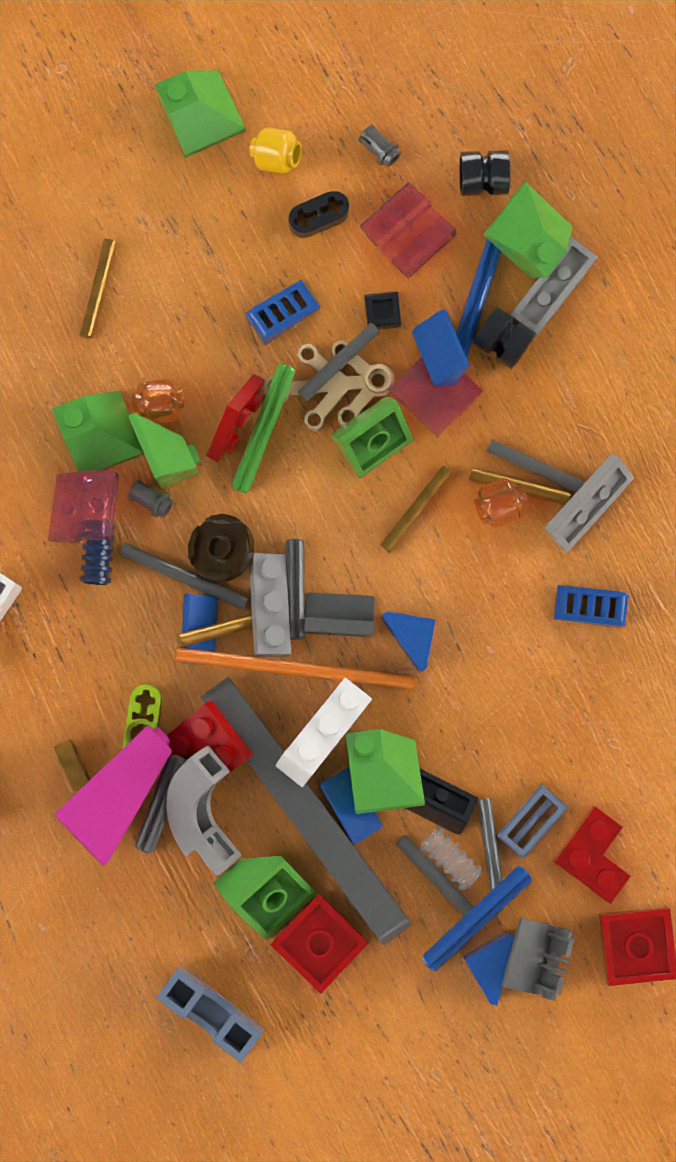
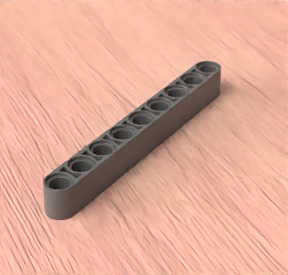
(311, 817)

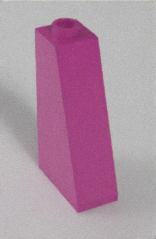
(111, 799)

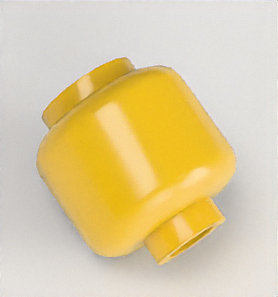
(276, 150)

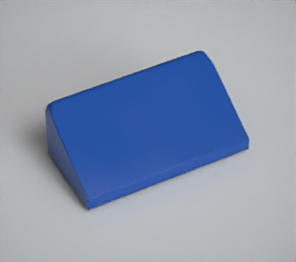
(440, 349)
(198, 613)
(340, 795)

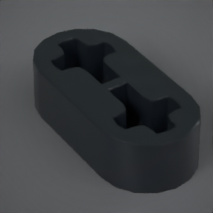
(321, 221)

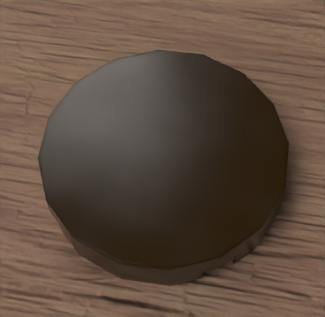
(221, 548)

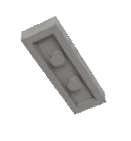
(551, 291)
(589, 503)
(270, 605)

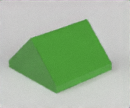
(373, 436)

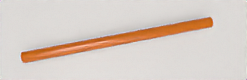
(294, 668)

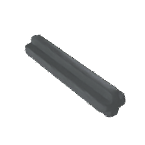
(295, 587)
(157, 811)

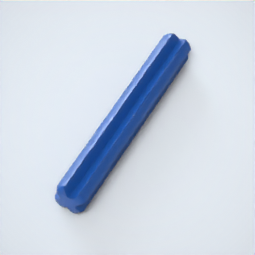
(477, 295)
(477, 918)

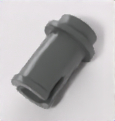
(380, 146)
(151, 499)

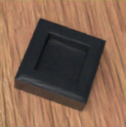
(383, 310)

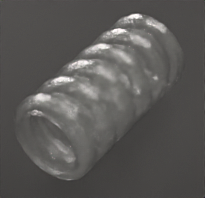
(451, 858)

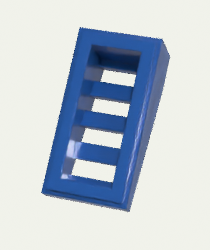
(265, 307)
(606, 595)

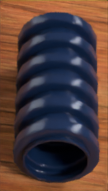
(97, 561)

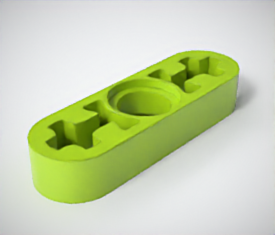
(134, 706)

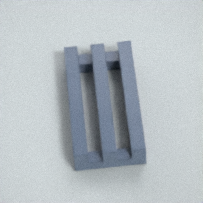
(512, 843)

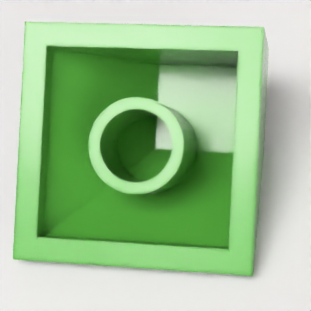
(199, 109)
(530, 233)
(98, 431)
(165, 451)
(383, 771)
(264, 892)

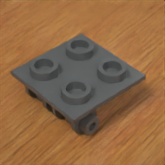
(536, 958)

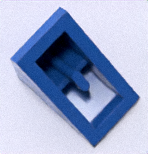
(413, 636)
(489, 964)

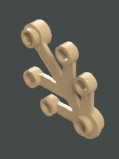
(340, 384)

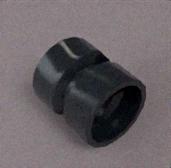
(484, 173)
(504, 337)

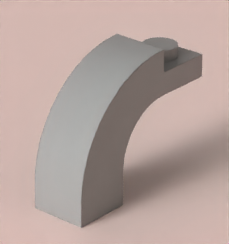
(191, 813)

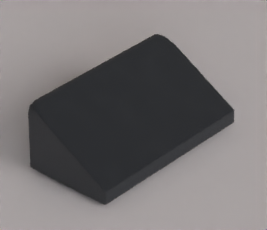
(445, 803)

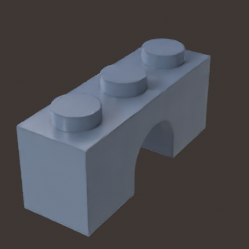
(223, 1020)

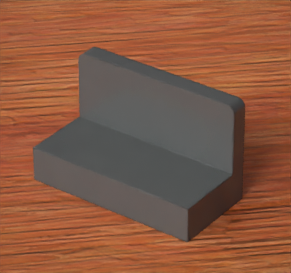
(339, 615)

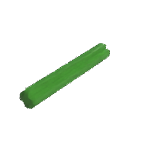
(263, 428)

